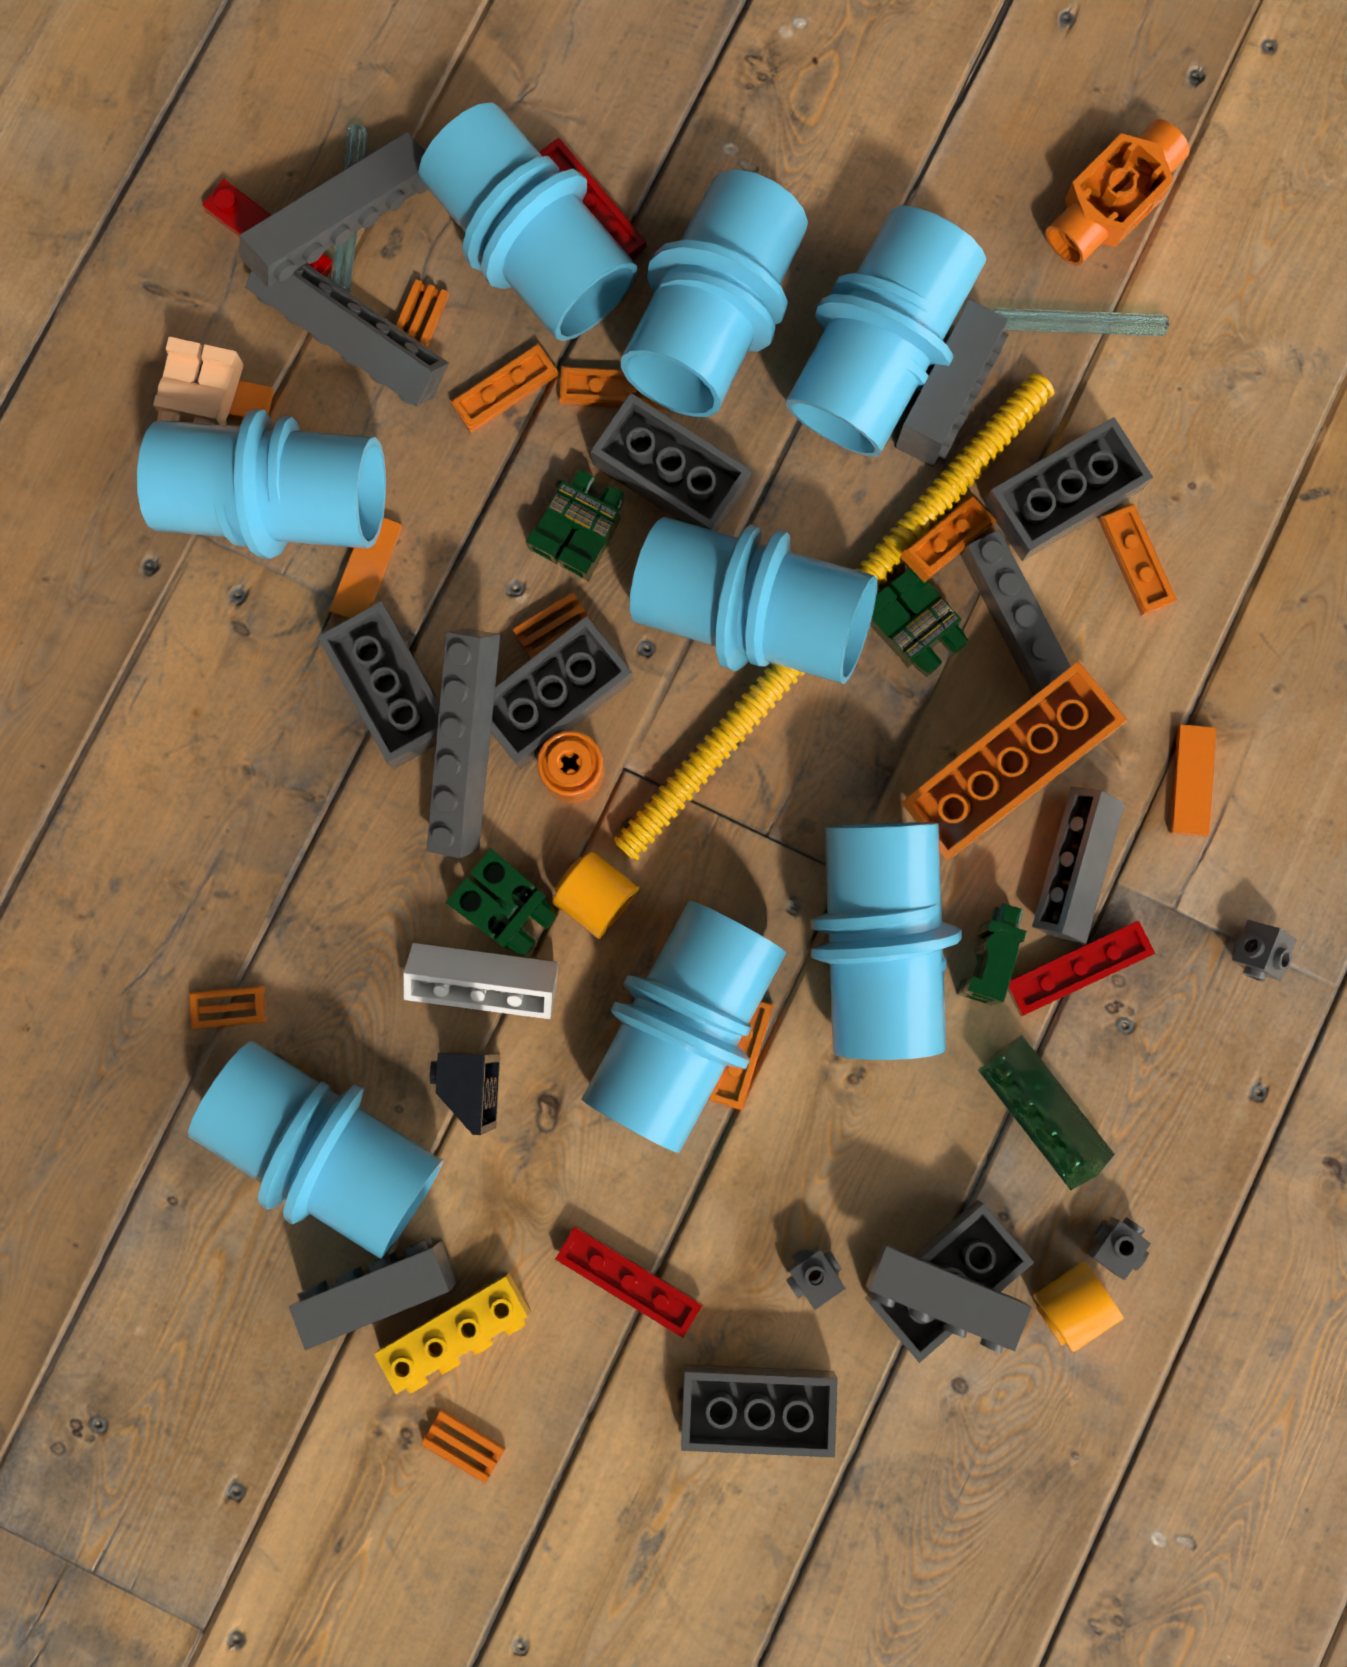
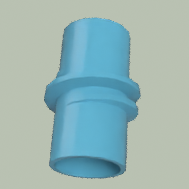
(526, 221)
(715, 293)
(885, 329)
(262, 483)
(753, 599)
(885, 940)
(683, 1026)
(314, 1149)

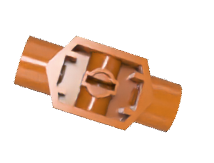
(1117, 191)

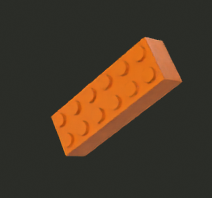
(1016, 759)

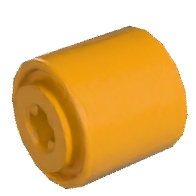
(594, 894)
(1077, 1307)

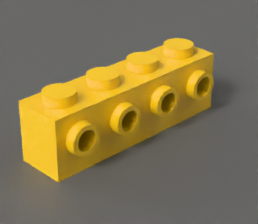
(453, 1333)

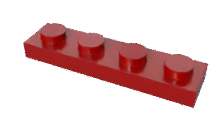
(598, 201)
(241, 213)
(1080, 968)
(629, 1281)

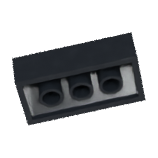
(469, 1087)

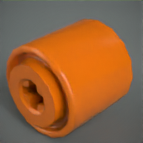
(571, 786)

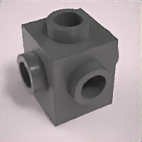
(1263, 951)
(1106, 1246)
(821, 1288)

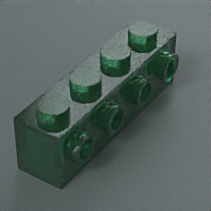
(1046, 1113)

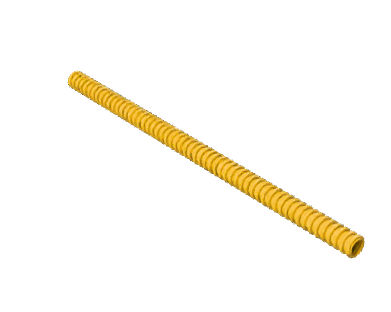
(880, 563)

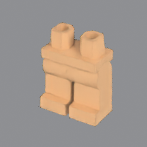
(197, 383)

